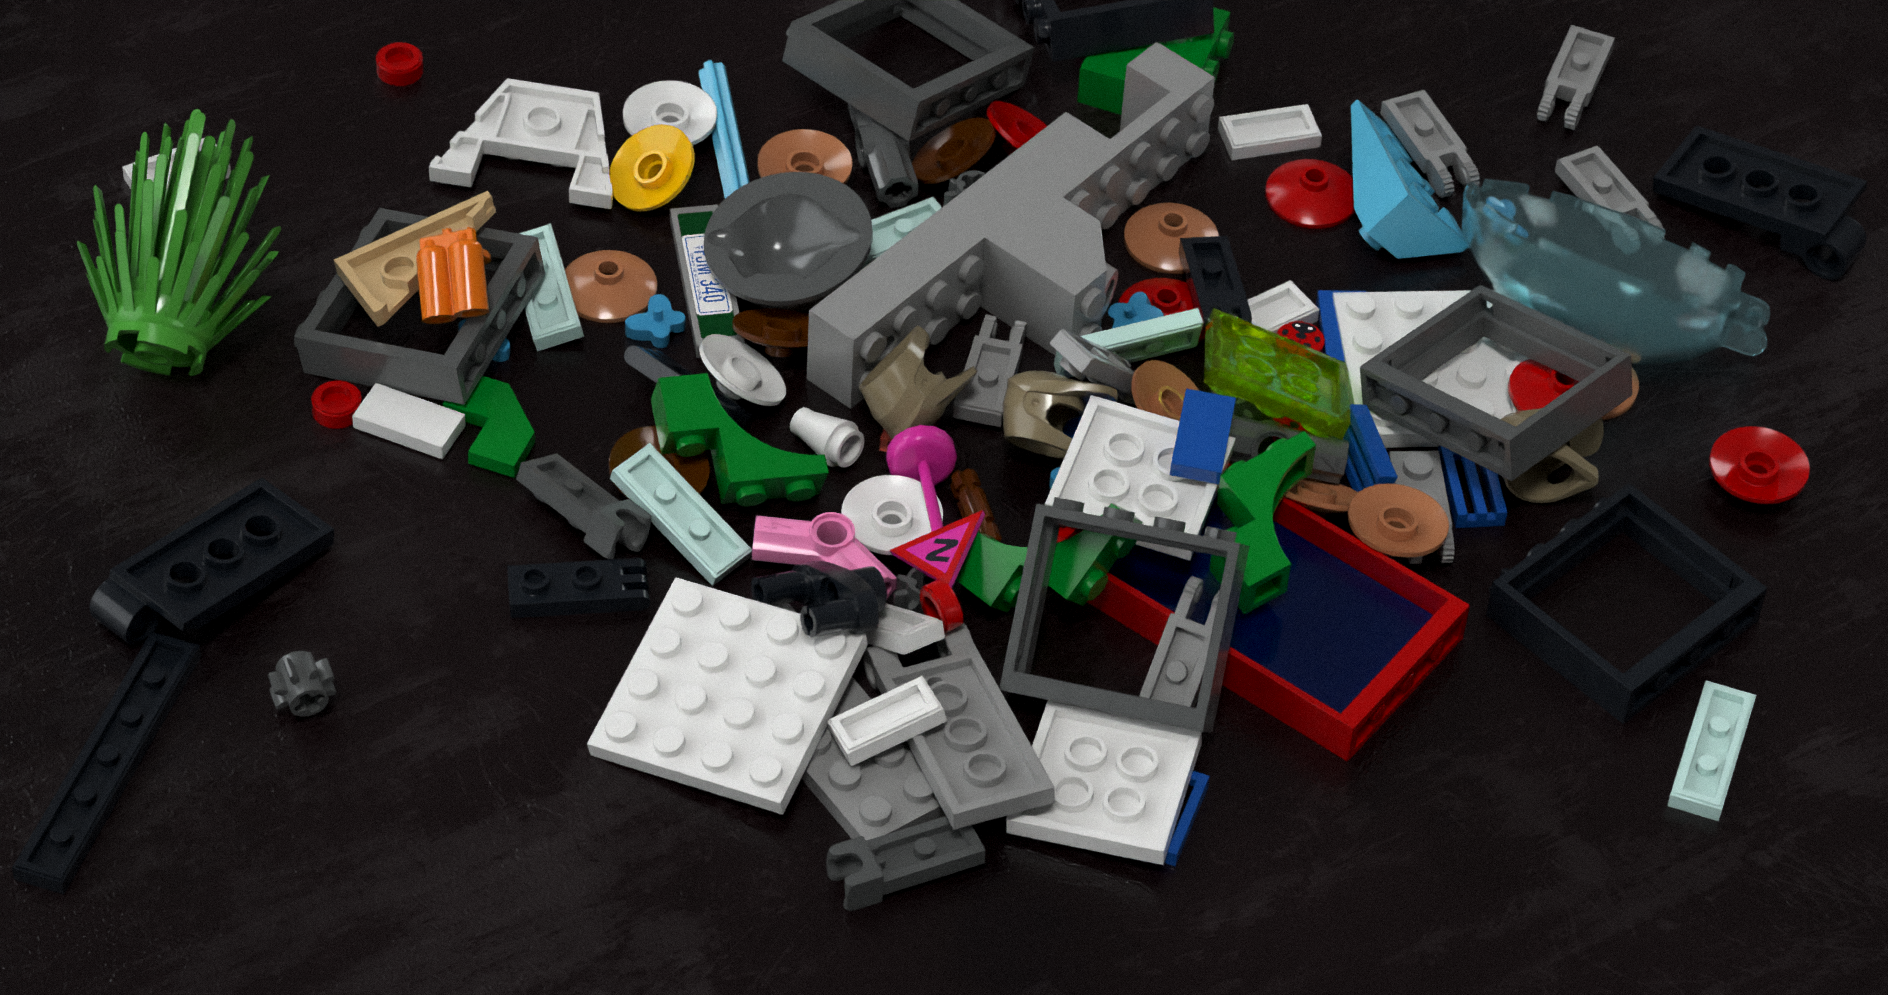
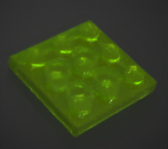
(1276, 375)

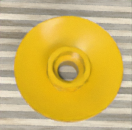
(651, 167)

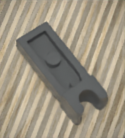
(586, 505)
(901, 860)

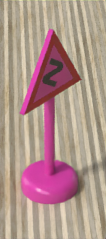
(930, 458)

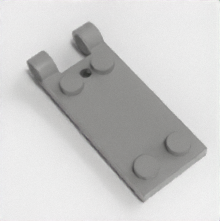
(980, 756)

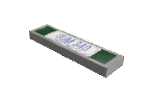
(707, 302)

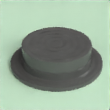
(788, 239)

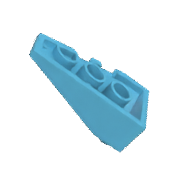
(1393, 196)

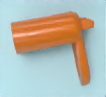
(452, 276)

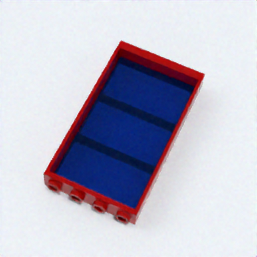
(1325, 653)

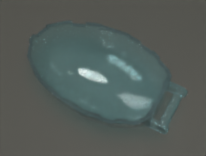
(1609, 275)

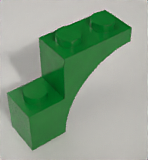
(1104, 73)
(745, 468)
(1249, 499)
(1077, 570)

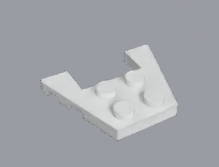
(539, 126)

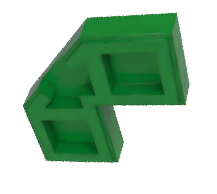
(505, 431)

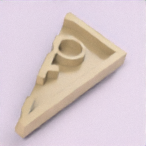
(386, 270)

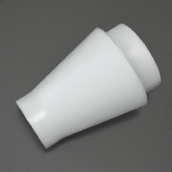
(829, 436)

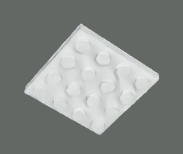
(1378, 319)
(726, 696)

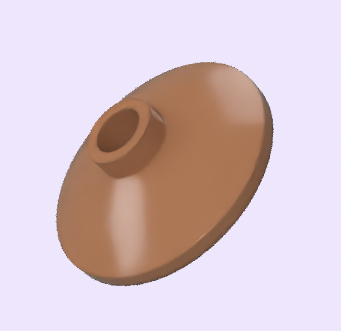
(805, 152)
(1155, 234)
(610, 285)
(1160, 388)
(1322, 496)
(1398, 520)

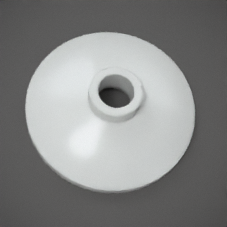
(671, 104)
(742, 370)
(887, 512)

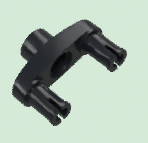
(833, 595)

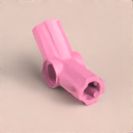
(825, 538)

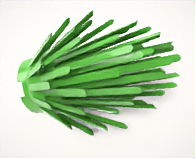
(170, 270)

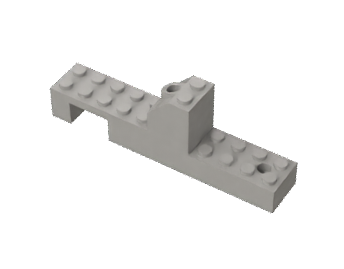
(1020, 235)

